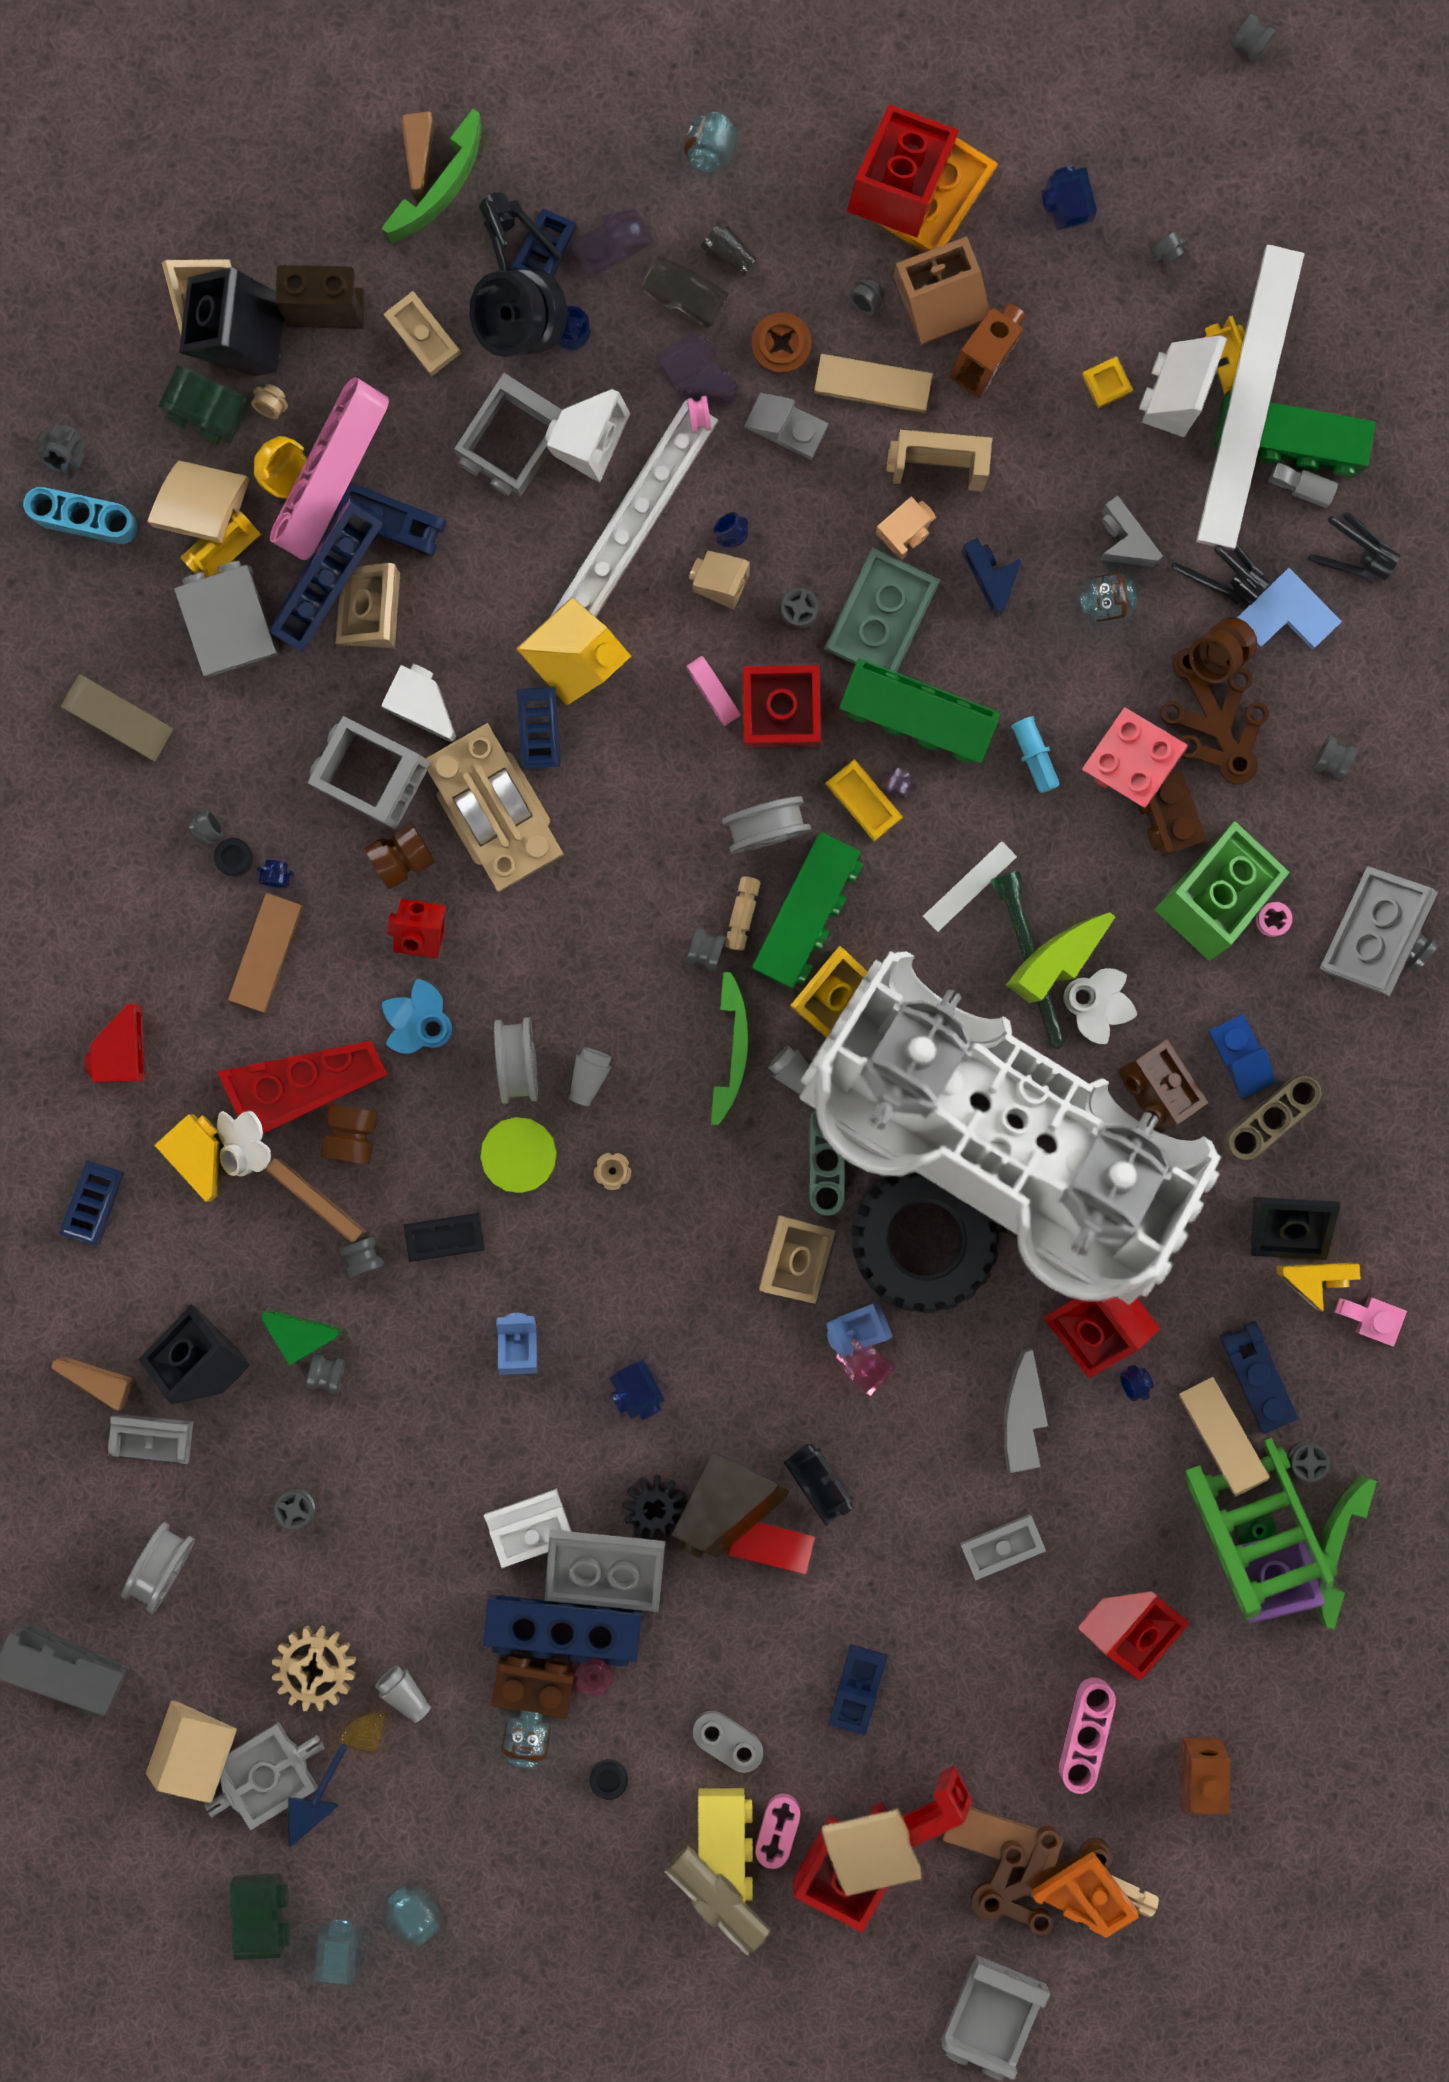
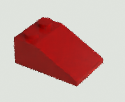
(902, 170)

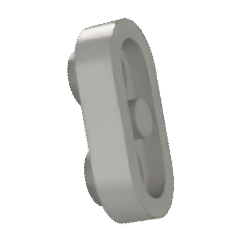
(728, 1742)

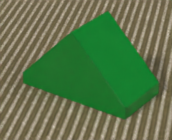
(296, 1335)

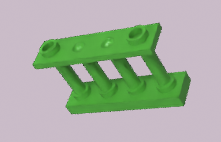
(1236, 1558)

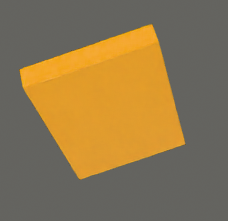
(958, 189)

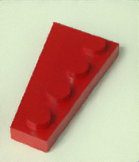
(301, 1083)

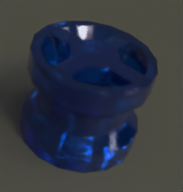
(575, 318)

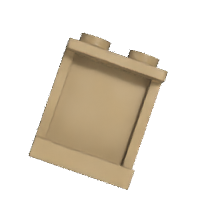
(942, 450)

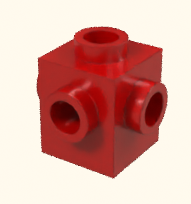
(417, 928)

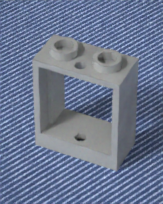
(525, 399)
(400, 787)

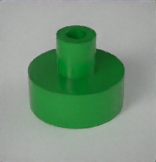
(1247, 1531)

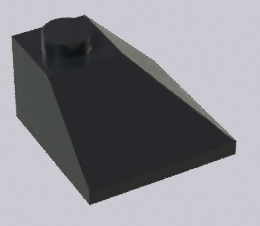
(193, 1359)

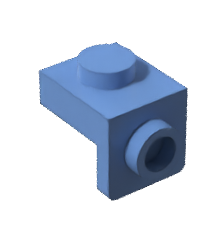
(864, 1324)
(517, 1344)

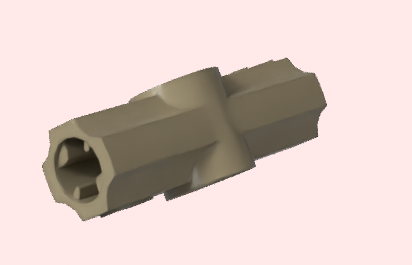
(717, 1900)

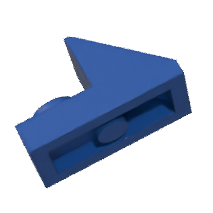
(1242, 1057)

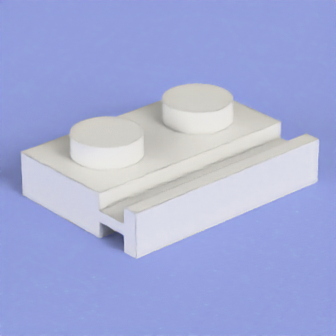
(525, 1527)

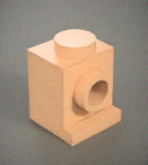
(906, 526)

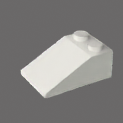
(1181, 383)

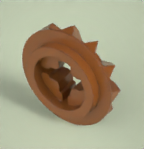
(781, 325)

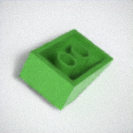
(1222, 891)

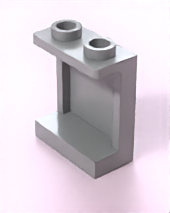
(225, 619)
(993, 2017)

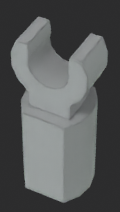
(1304, 485)

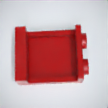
(942, 1814)

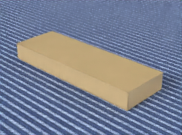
(873, 383)
(1224, 1436)

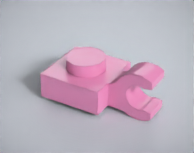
(1376, 1318)

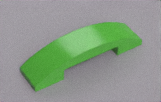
(410, 219)
(732, 1002)
(1354, 1501)

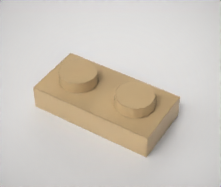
(422, 333)

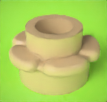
(269, 401)
(622, 1174)

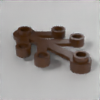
(1218, 723)
(1030, 1879)

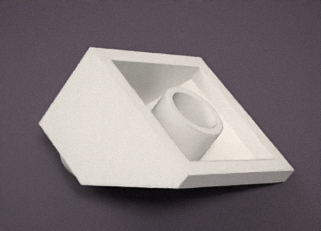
(589, 433)

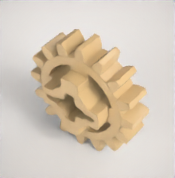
(331, 1670)

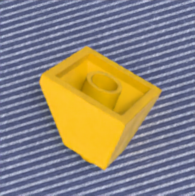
(573, 652)

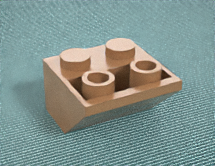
(942, 290)

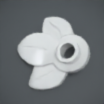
(1105, 1004)
(242, 1144)

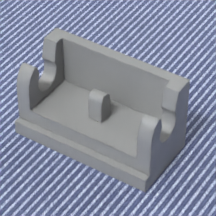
(150, 1438)

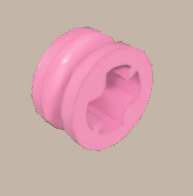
(699, 414)
(1272, 931)

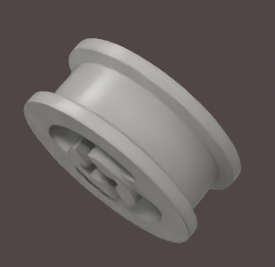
(766, 824)
(516, 1060)
(157, 1567)

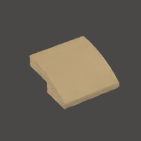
(198, 501)
(871, 1852)

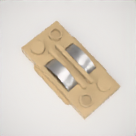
(493, 807)

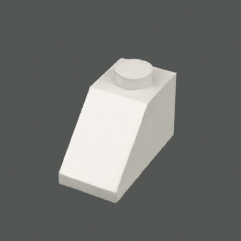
(419, 701)

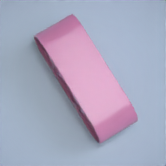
(1087, 1753)

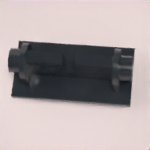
(812, 1475)

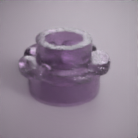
(898, 783)

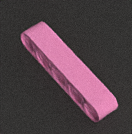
(329, 468)

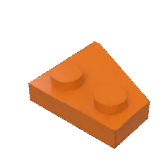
(1088, 1896)

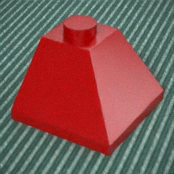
(1101, 1331)
(1133, 1630)

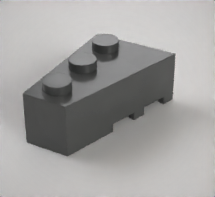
(61, 1670)

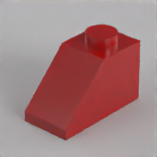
(118, 1049)

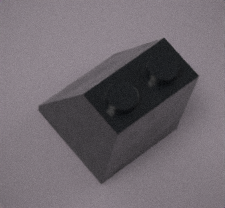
(232, 322)

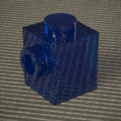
(1069, 197)
(637, 1390)

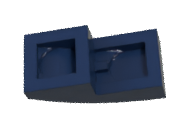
(857, 1689)

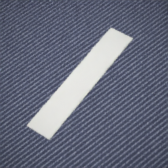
(969, 886)

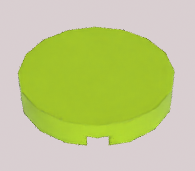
(518, 1155)

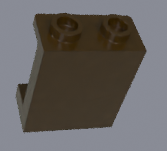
(319, 297)

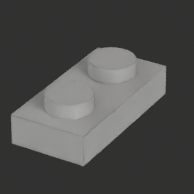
(1002, 1547)

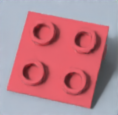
(1134, 757)

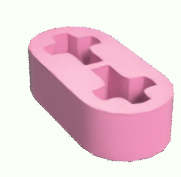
(713, 690)
(786, 1833)

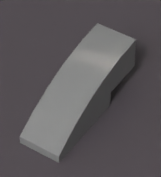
(1022, 1414)

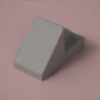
(786, 425)
(1135, 546)

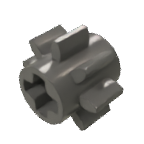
(61, 448)

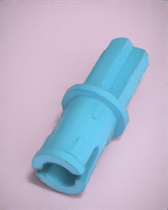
(1035, 754)

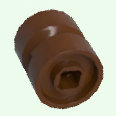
(1223, 650)
(399, 855)
(349, 1134)

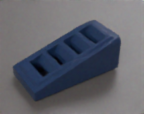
(530, 245)
(541, 760)
(100, 1222)

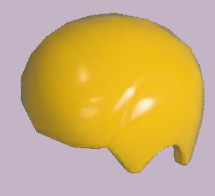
(279, 465)

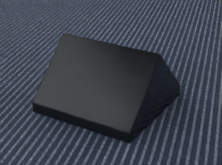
(1293, 1227)

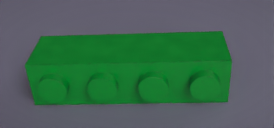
(1311, 438)
(919, 711)
(806, 911)

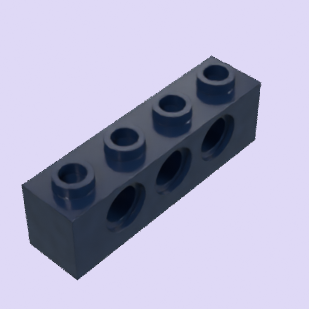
(326, 574)
(506, 1610)

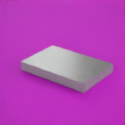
(1378, 930)
(604, 1570)

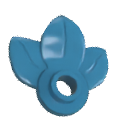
(413, 1015)

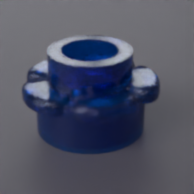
(731, 530)
(275, 874)
(1136, 1383)

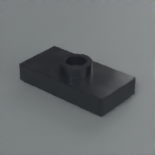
(444, 1237)

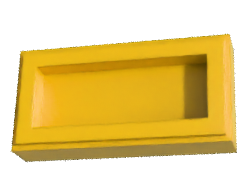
(863, 800)

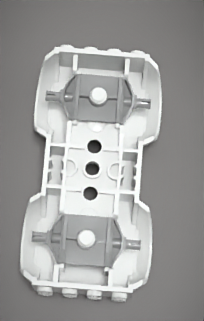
(897, 1102)

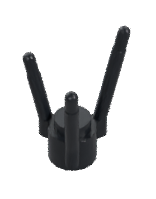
(500, 217)
(1378, 557)
(1247, 581)

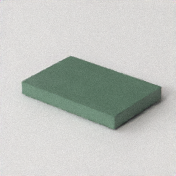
(882, 612)

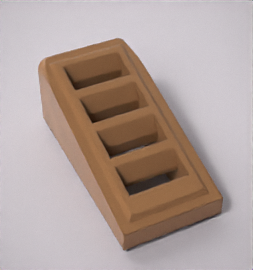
(418, 139)
(101, 1383)

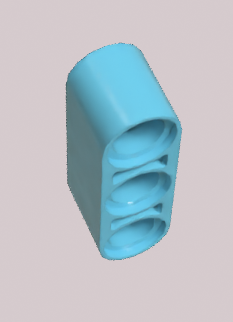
(63, 510)

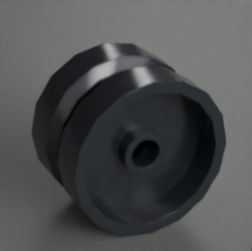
(518, 312)

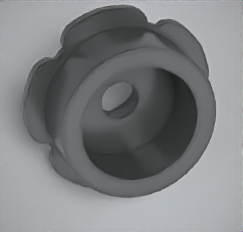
(1168, 248)
(867, 296)
(206, 827)

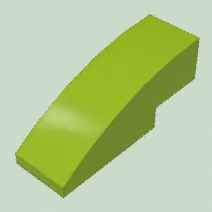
(1059, 958)

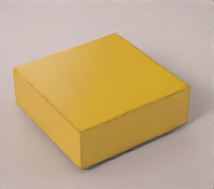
(1107, 382)

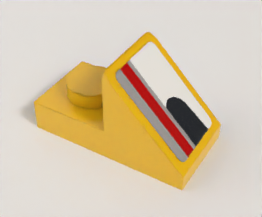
(1308, 1279)

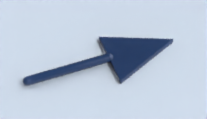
(306, 1813)

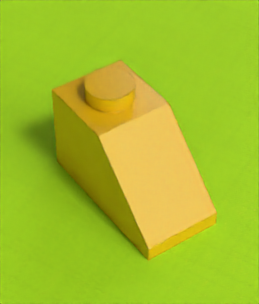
(194, 1154)

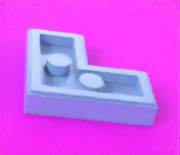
(1292, 603)

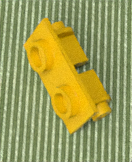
(1231, 350)
(208, 555)

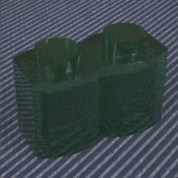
(203, 405)
(258, 1916)

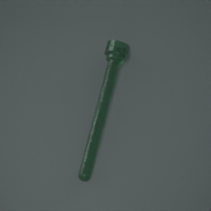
(1009, 889)

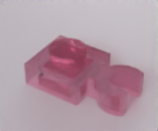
(866, 1367)

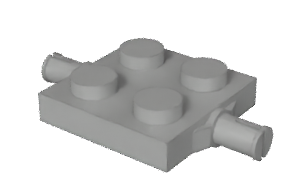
(264, 1774)

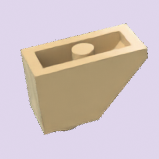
(720, 577)

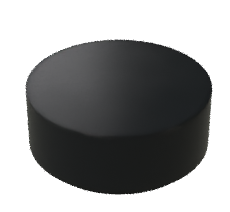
(233, 857)
(608, 1779)

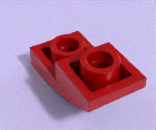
(774, 1548)

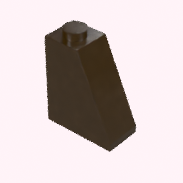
(725, 1507)

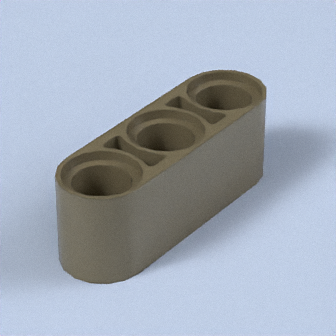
(117, 717)
(1289, 1112)

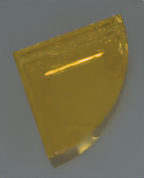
(365, 1731)

